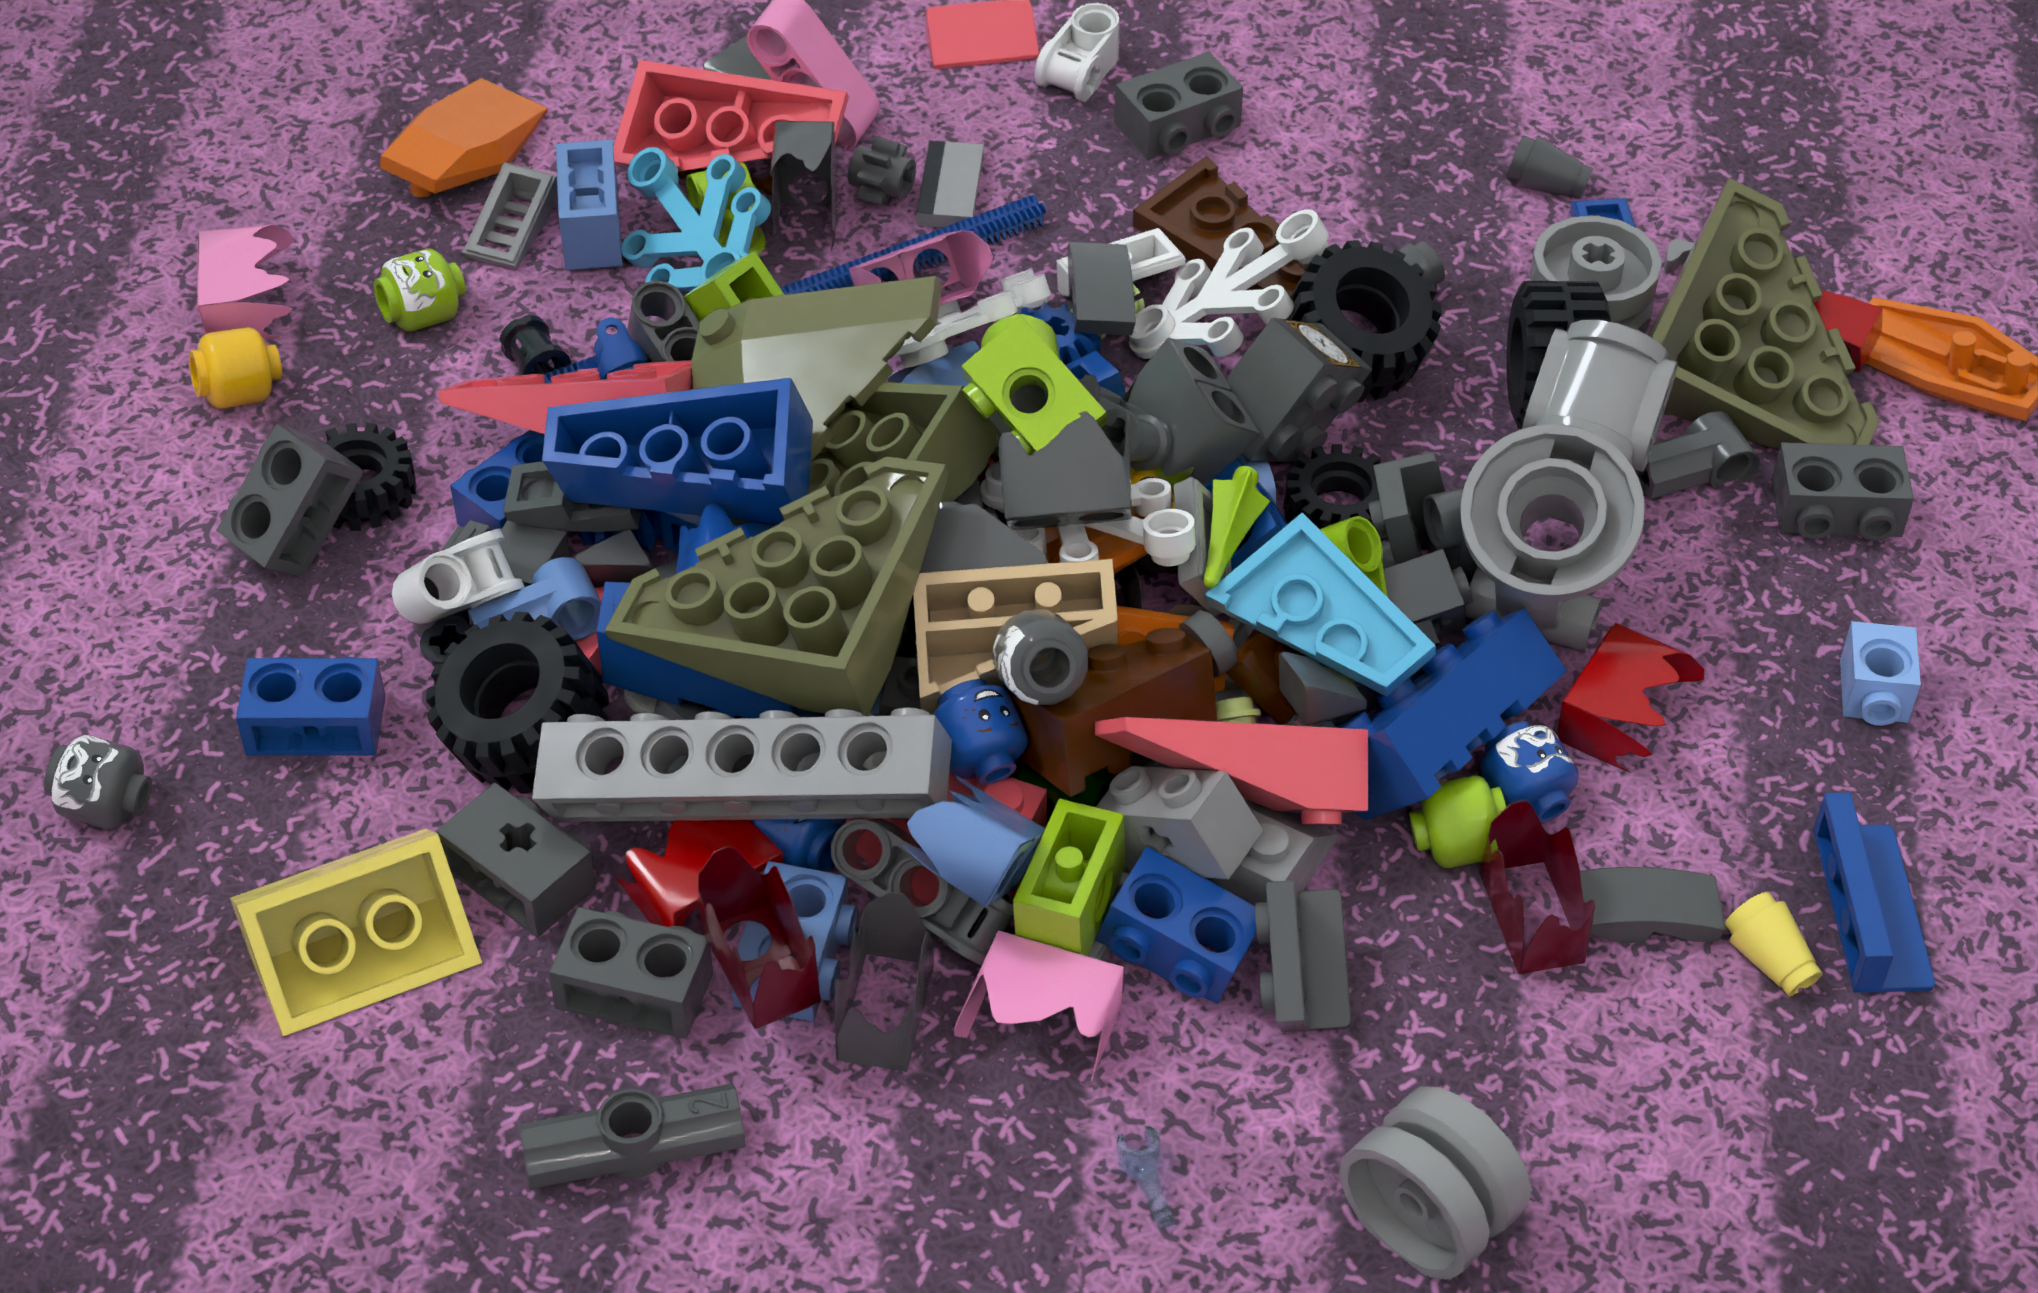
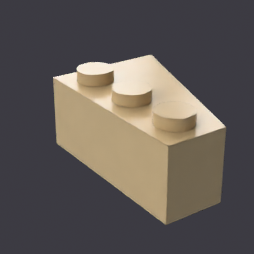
(966, 608)

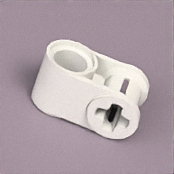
(1081, 51)
(464, 575)

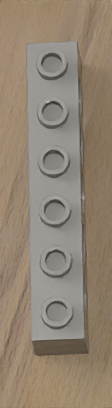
(576, 753)

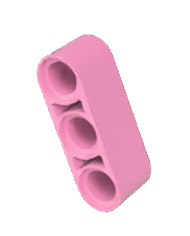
(801, 50)

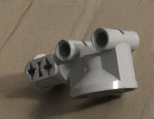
(1573, 463)

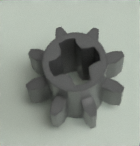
(881, 171)

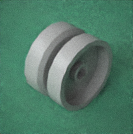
(1605, 252)
(1435, 1181)

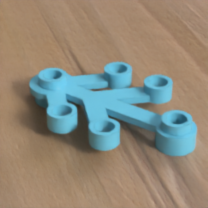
(658, 178)

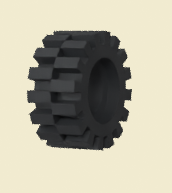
(1330, 473)
(386, 490)

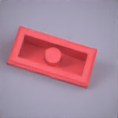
(981, 33)

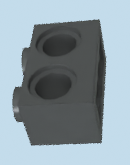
(1178, 105)
(1842, 490)
(289, 500)
(630, 981)

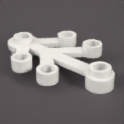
(1018, 291)
(1225, 291)
(1164, 532)

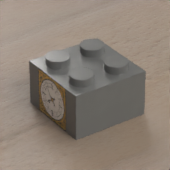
(1295, 387)

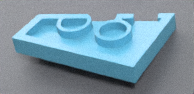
(1323, 607)

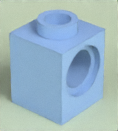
(1880, 673)

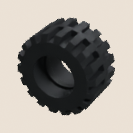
(1386, 294)
(1533, 317)
(491, 672)

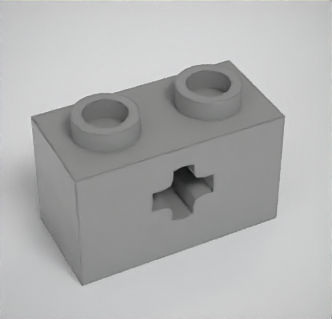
(1185, 817)

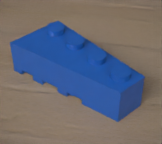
(686, 450)
(1453, 708)

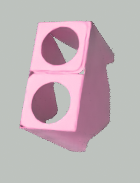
(966, 253)
(229, 273)
(1038, 980)

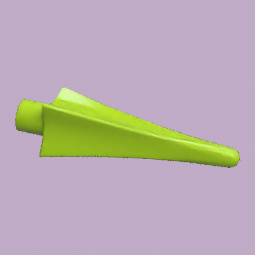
(1233, 513)

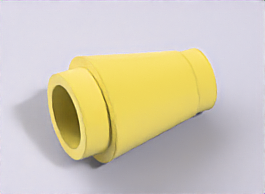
(1773, 942)

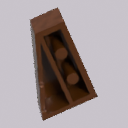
(1151, 678)

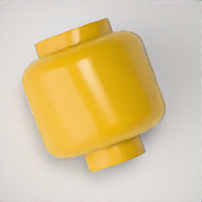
(234, 368)

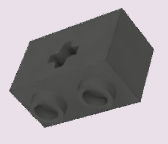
(517, 859)

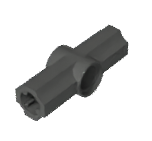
(594, 1144)

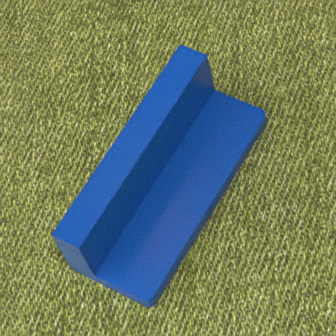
(1871, 901)

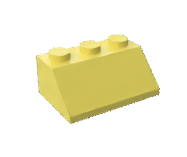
(356, 930)

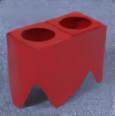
(1613, 689)
(669, 884)

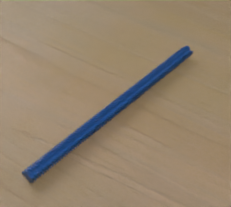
(985, 225)

